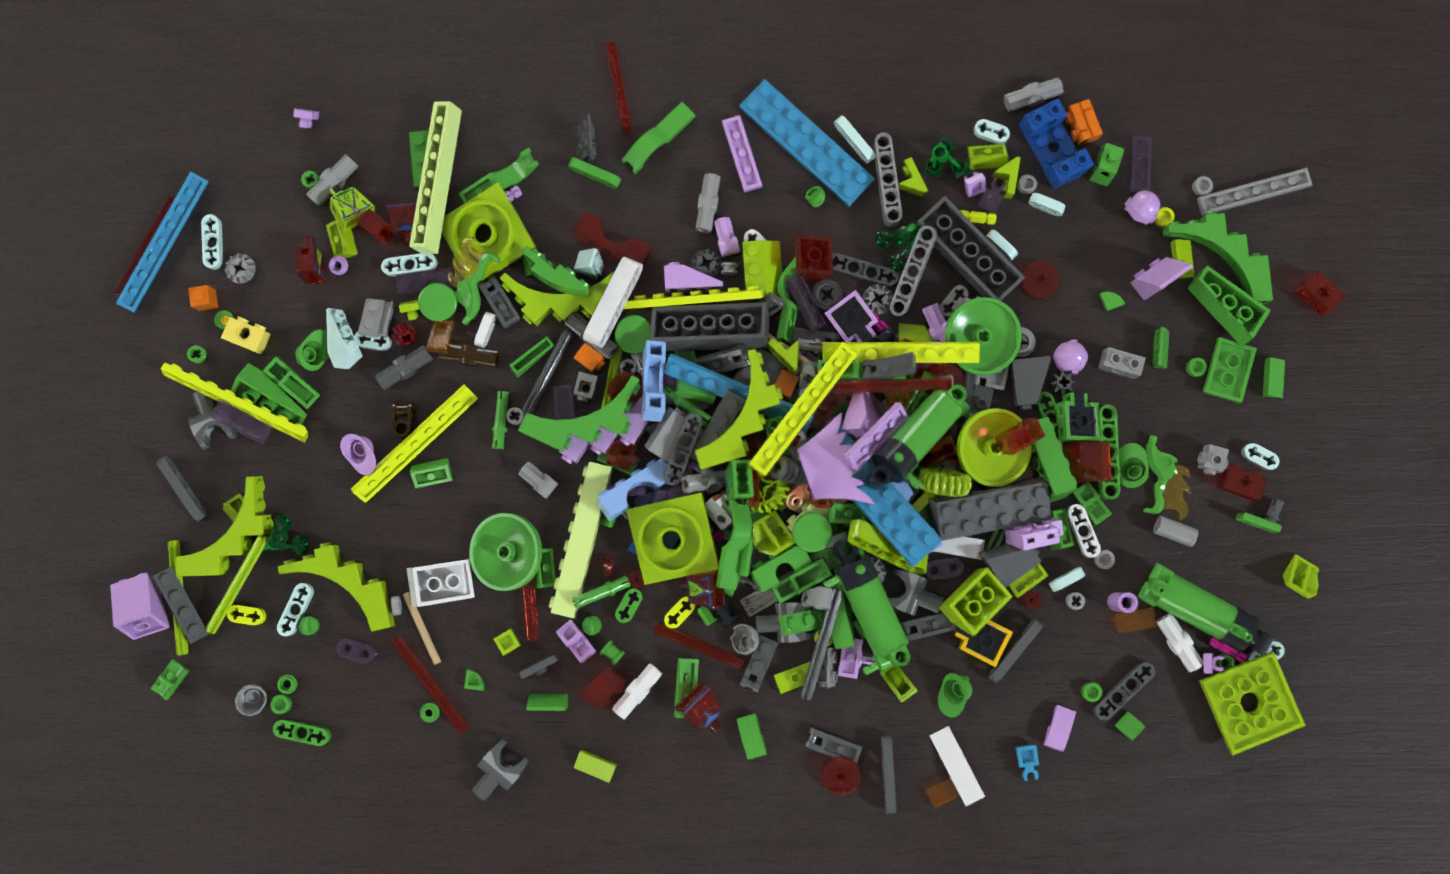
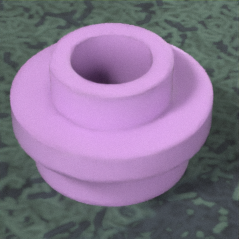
(333, 265)

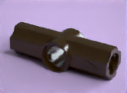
(470, 356)

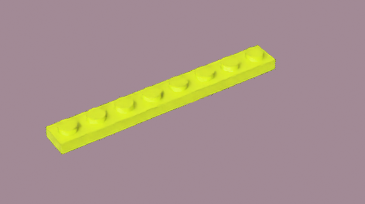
(697, 296)
(925, 351)
(211, 390)
(802, 409)
(414, 443)

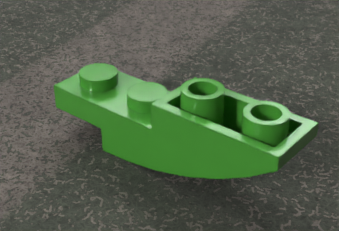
(558, 278)

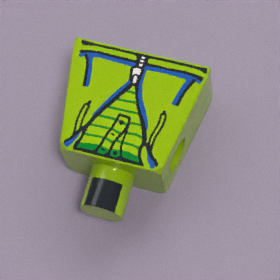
(348, 206)

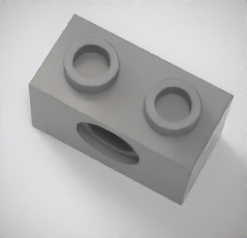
(1121, 363)

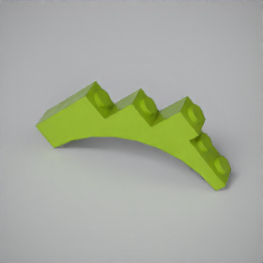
(540, 305)
(760, 397)
(236, 540)
(328, 563)

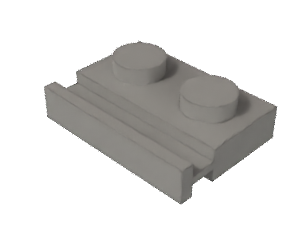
(376, 318)

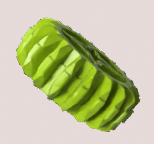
(945, 482)
(768, 500)

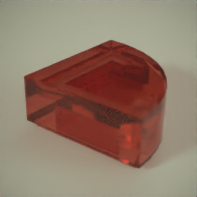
(608, 566)

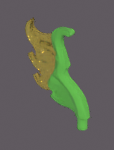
(467, 275)
(1169, 484)

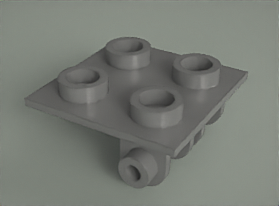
(586, 134)

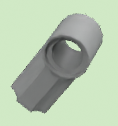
(541, 482)

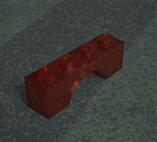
(591, 230)

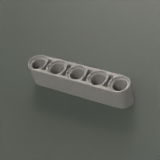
(887, 171)
(906, 278)

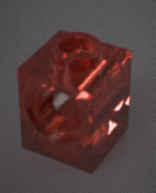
(618, 449)

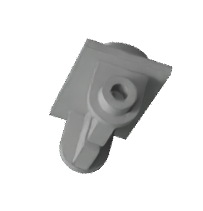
(828, 675)

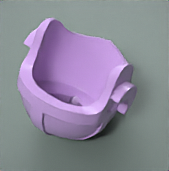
(1143, 206)
(1070, 357)

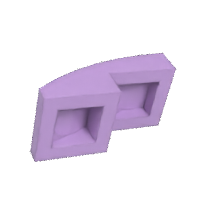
(576, 641)
(1060, 728)

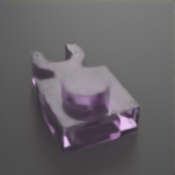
(991, 197)

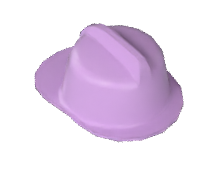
(359, 453)

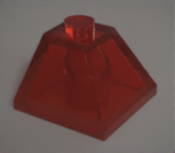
(1088, 461)

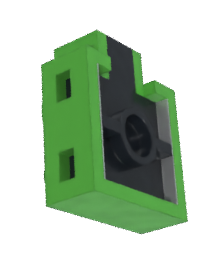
(1078, 419)

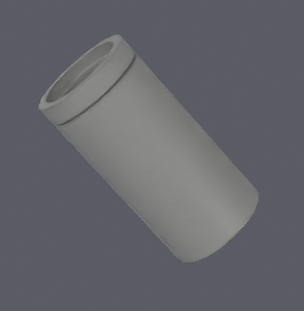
(1175, 531)

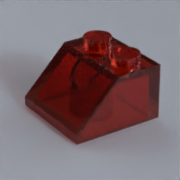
(814, 257)
(603, 687)

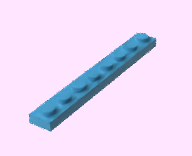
(162, 242)
(719, 385)

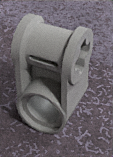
(808, 371)
(817, 598)

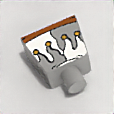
(718, 510)

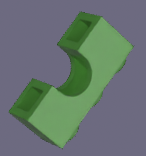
(764, 572)

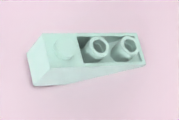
(589, 263)
(340, 340)

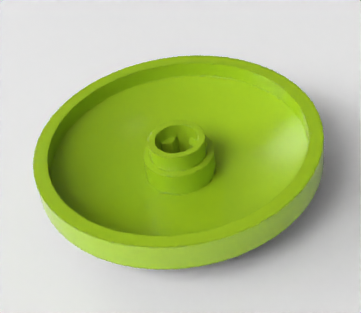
(981, 454)

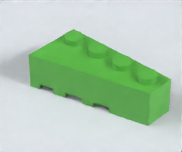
(1229, 305)
(1051, 463)

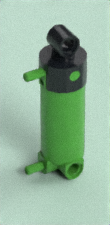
(917, 436)
(871, 607)
(1204, 611)

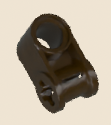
(403, 415)

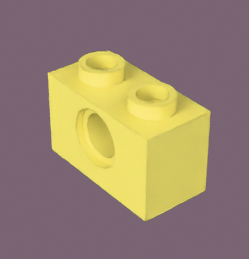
(235, 332)

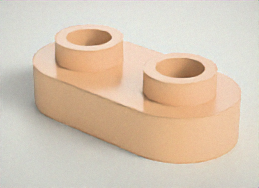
(798, 492)

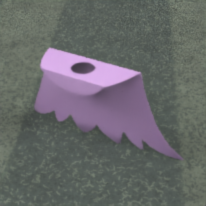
(827, 466)

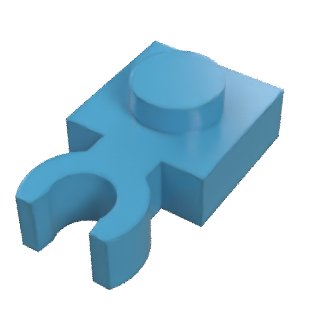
(1027, 758)

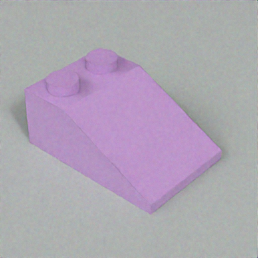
(1158, 276)
(685, 279)
(861, 415)

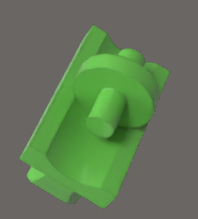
(170, 679)

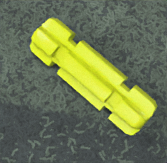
(980, 217)

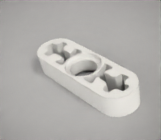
(1083, 546)

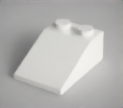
(440, 583)

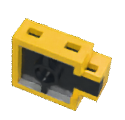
(986, 644)

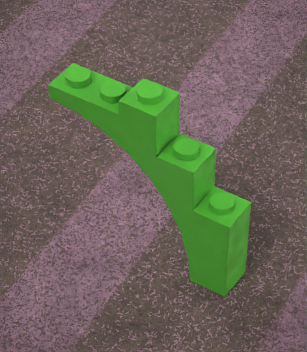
(1211, 231)
(587, 428)

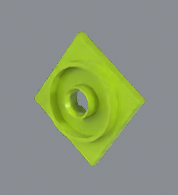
(507, 230)
(687, 518)
(1276, 707)

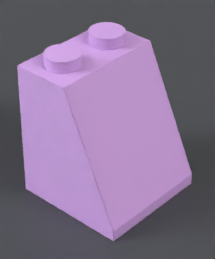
(138, 606)

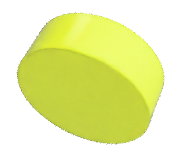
(1164, 217)

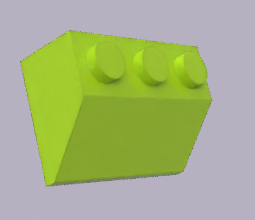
(762, 265)
(976, 601)

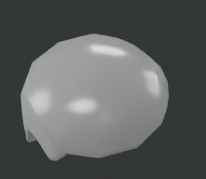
(744, 639)
(251, 700)

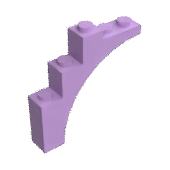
(607, 438)

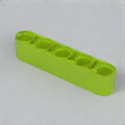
(873, 541)

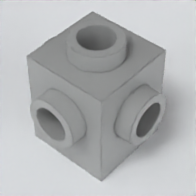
(1213, 459)

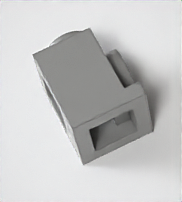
(585, 380)

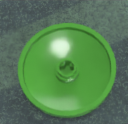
(992, 326)
(505, 552)

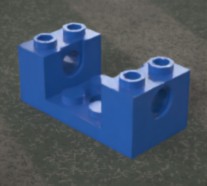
(1046, 127)

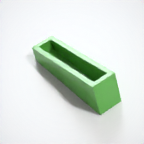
(531, 357)

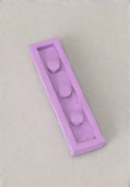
(742, 153)
(876, 436)

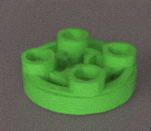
(437, 302)
(632, 334)
(812, 532)

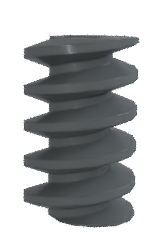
(789, 470)

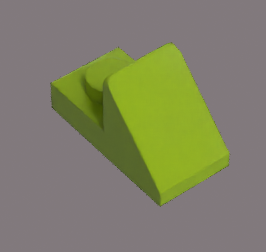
(1009, 173)
(915, 183)
(787, 357)
(898, 682)

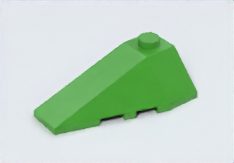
(264, 392)

